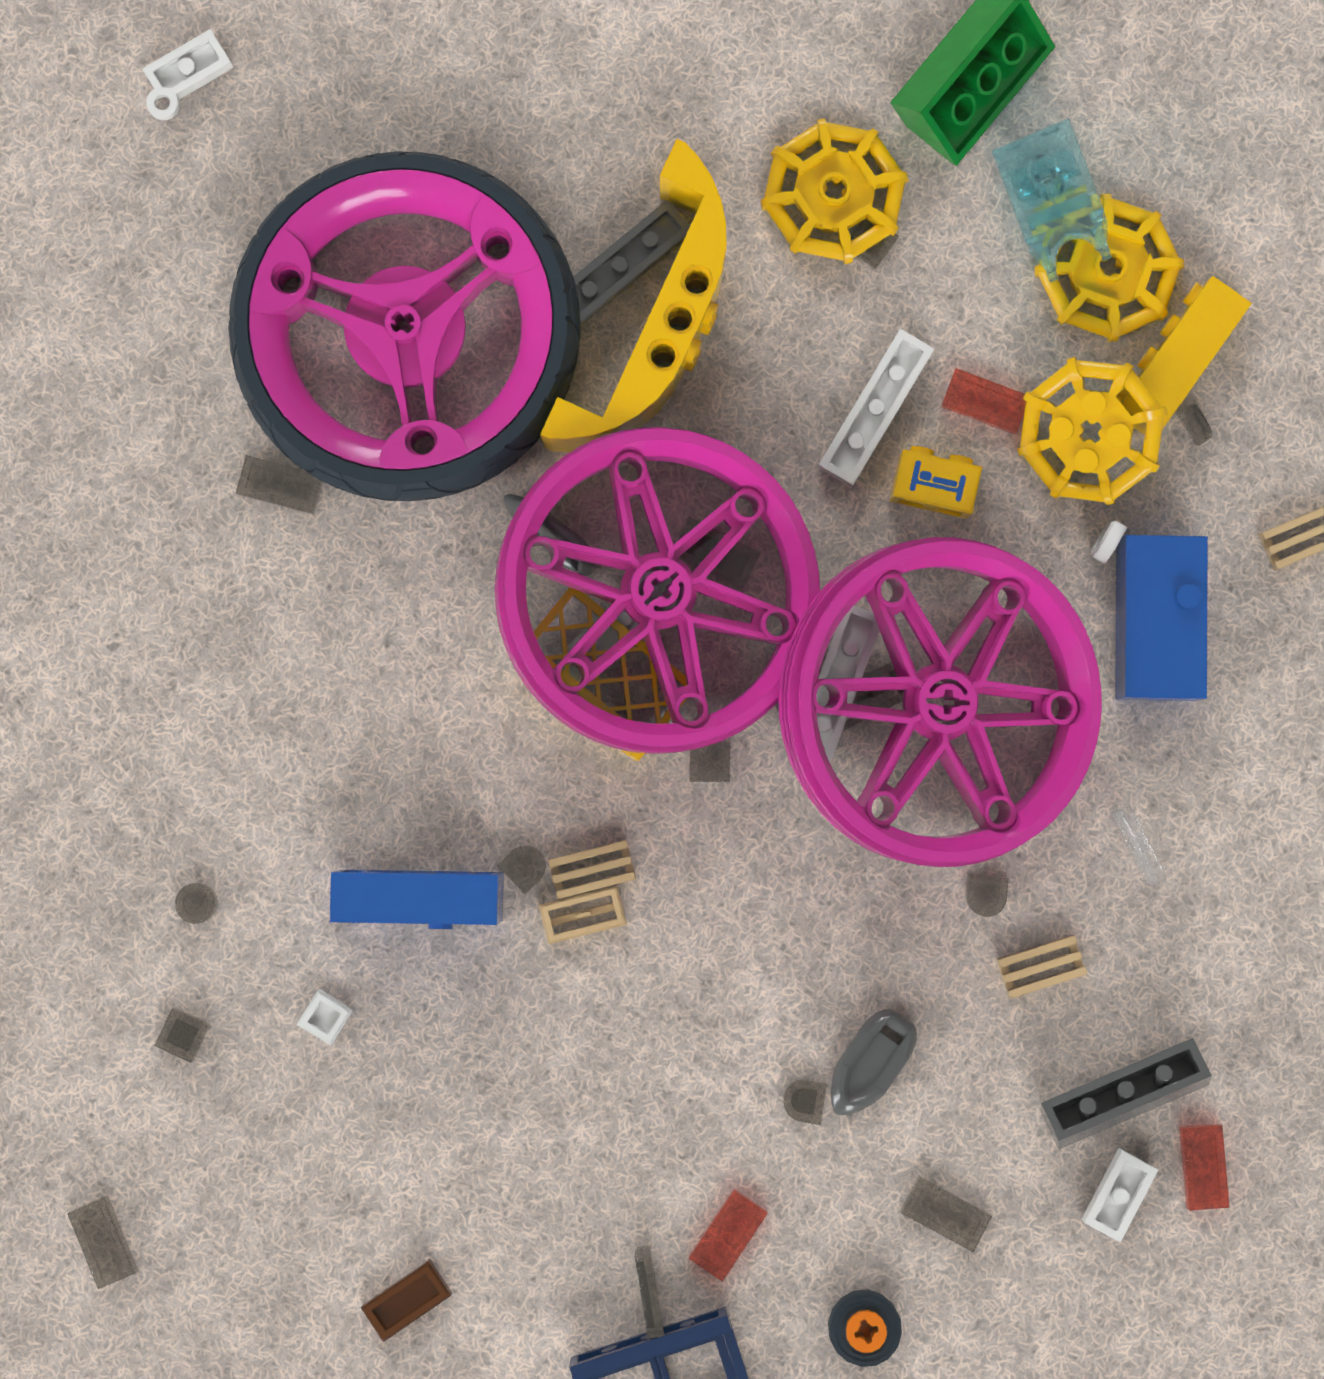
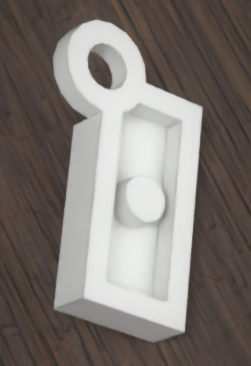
(185, 72)

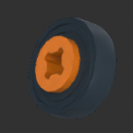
(860, 1312)

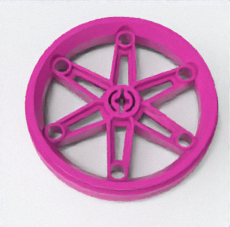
(635, 448)
(1077, 698)

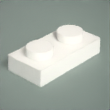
(1119, 1195)

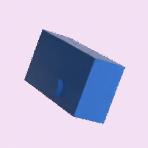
(1161, 618)
(417, 897)

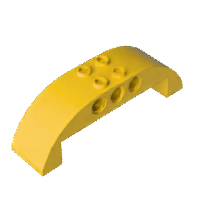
(699, 265)

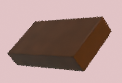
(406, 1300)

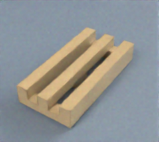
(1272, 550)
(624, 861)
(550, 922)
(1074, 956)

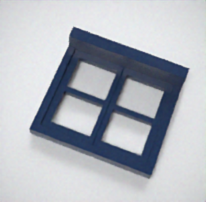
(677, 1338)

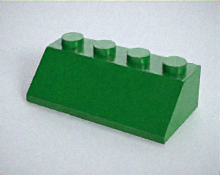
(973, 75)

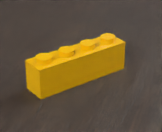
(1188, 345)

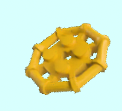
(832, 213)
(1118, 289)
(1093, 407)

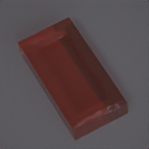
(984, 401)
(1204, 1167)
(728, 1234)

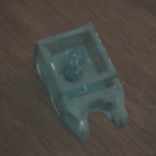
(1055, 208)

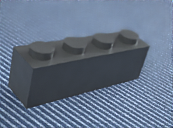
(1125, 1093)

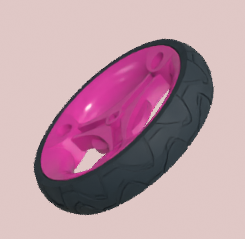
(369, 190)

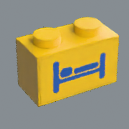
(936, 482)

